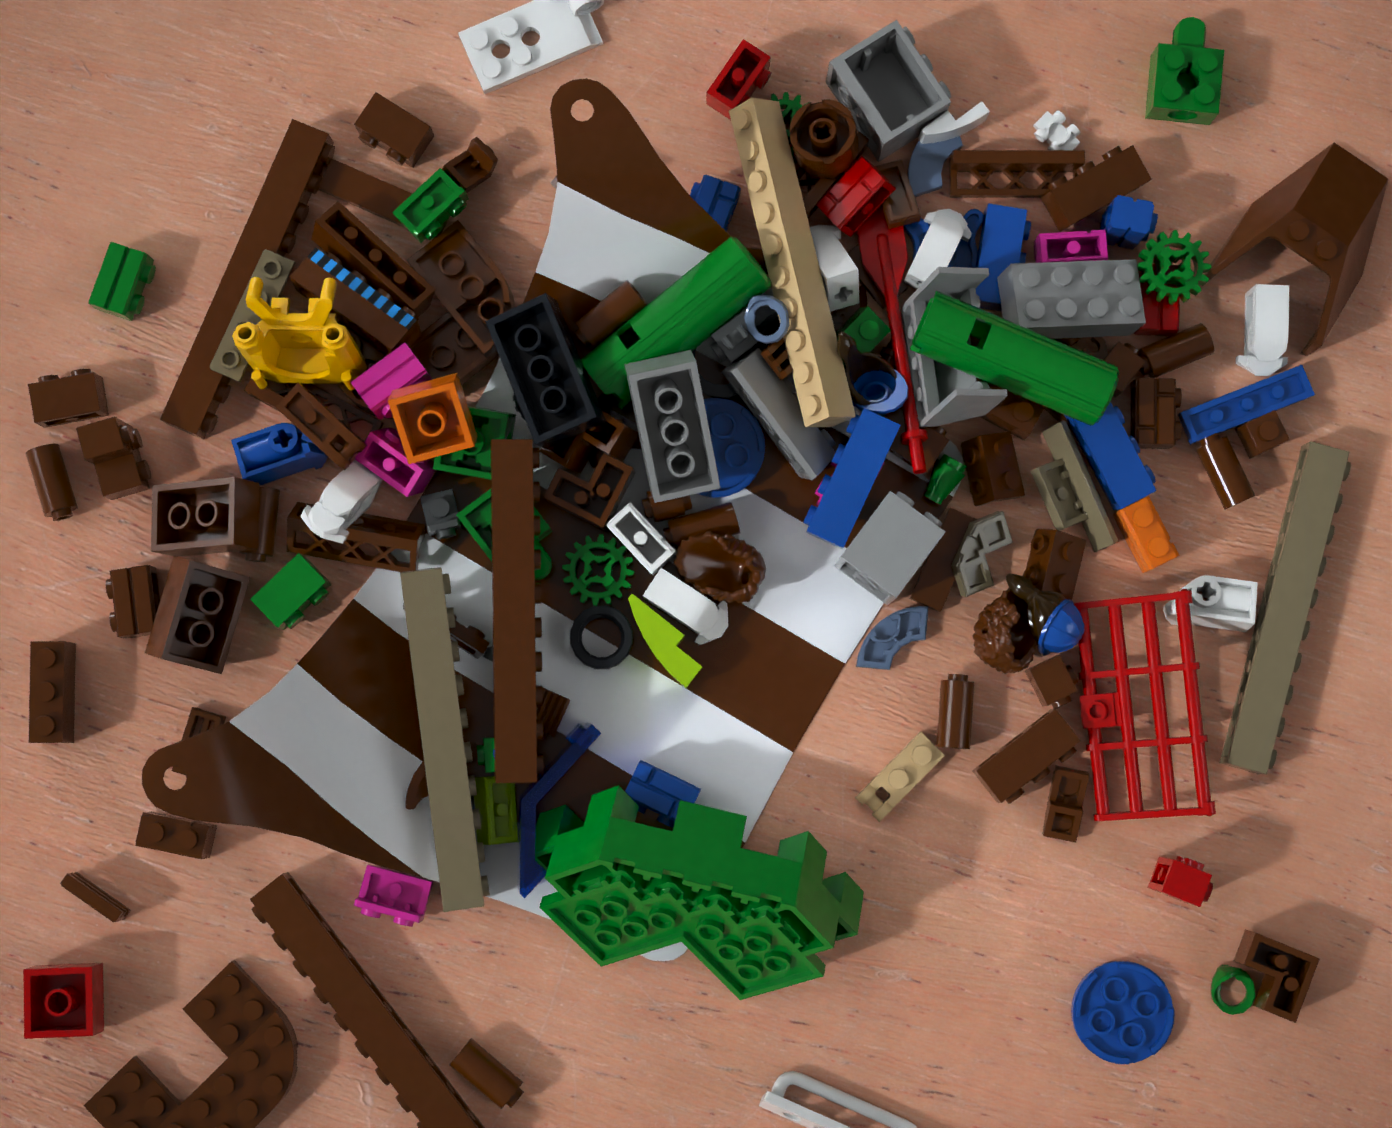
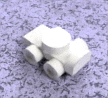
(1050, 128)

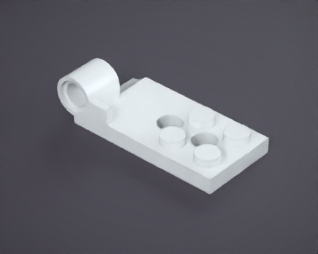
(563, 29)

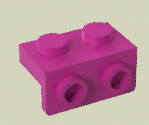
(393, 895)

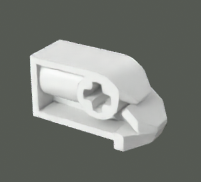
(938, 245)
(836, 267)
(1265, 329)
(342, 502)
(688, 606)
(1228, 606)

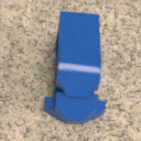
(266, 458)

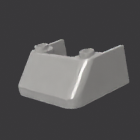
(939, 390)

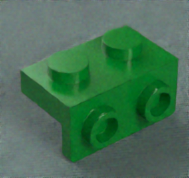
(431, 206)

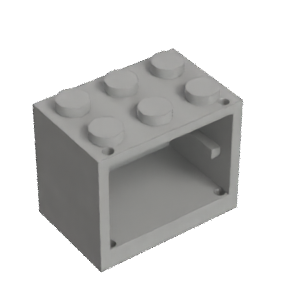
(888, 89)
(890, 547)

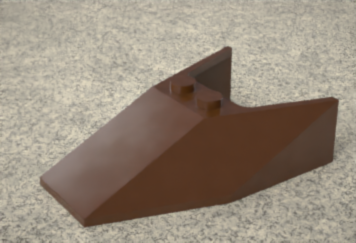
(1322, 215)

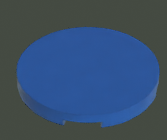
(736, 445)
(1122, 1012)

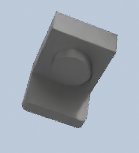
(440, 514)

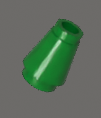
(944, 478)

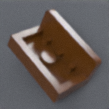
(992, 468)
(1055, 561)

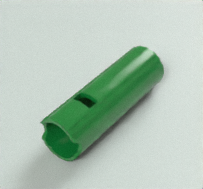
(680, 316)
(1015, 359)

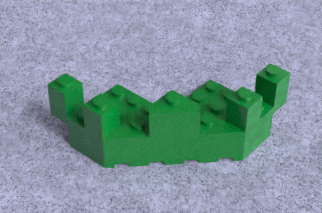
(734, 908)

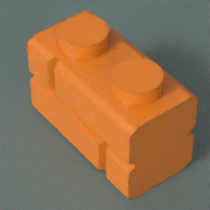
(1145, 534)

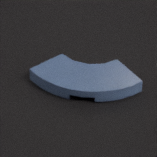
(927, 164)
(891, 635)

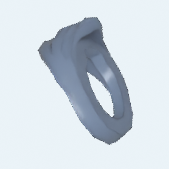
(775, 304)

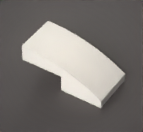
(946, 127)

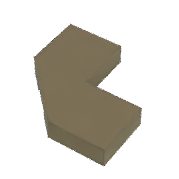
(970, 561)

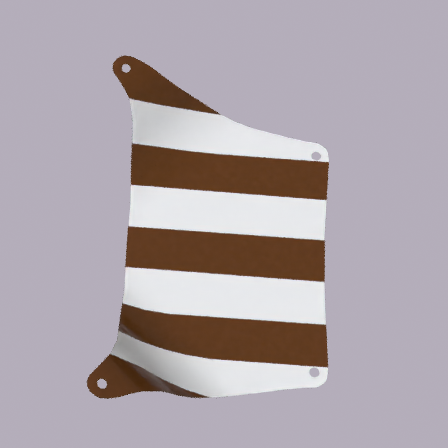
(342, 728)

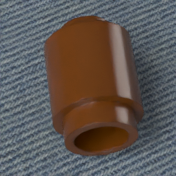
(666, 509)

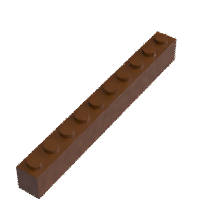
(270, 227)
(514, 611)
(360, 1006)

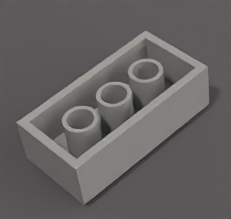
(1073, 298)
(672, 426)

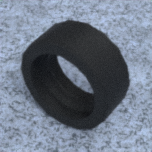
(608, 613)

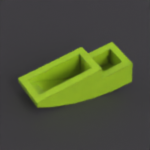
(663, 642)

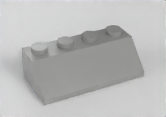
(780, 414)

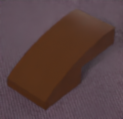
(1065, 803)

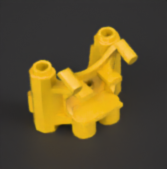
(298, 345)

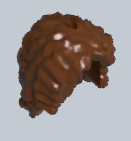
(721, 566)
(1004, 634)

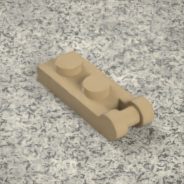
(901, 775)

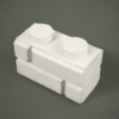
(641, 538)

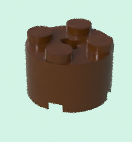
(810, 139)

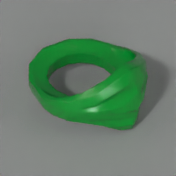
(1222, 974)

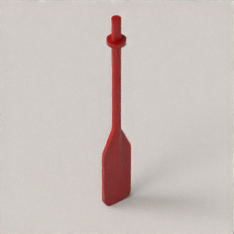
(885, 260)

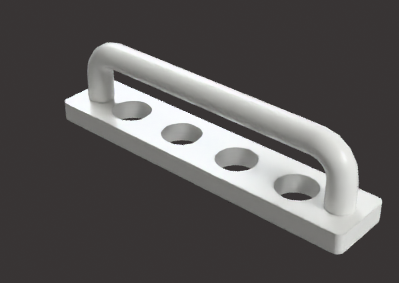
(777, 1104)

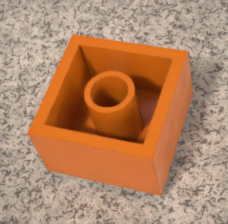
(432, 418)

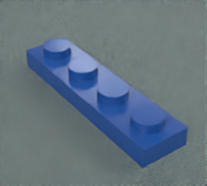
(1246, 404)

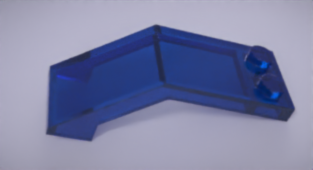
(529, 870)

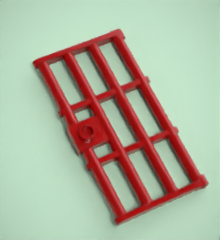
(1116, 709)

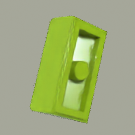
(496, 811)

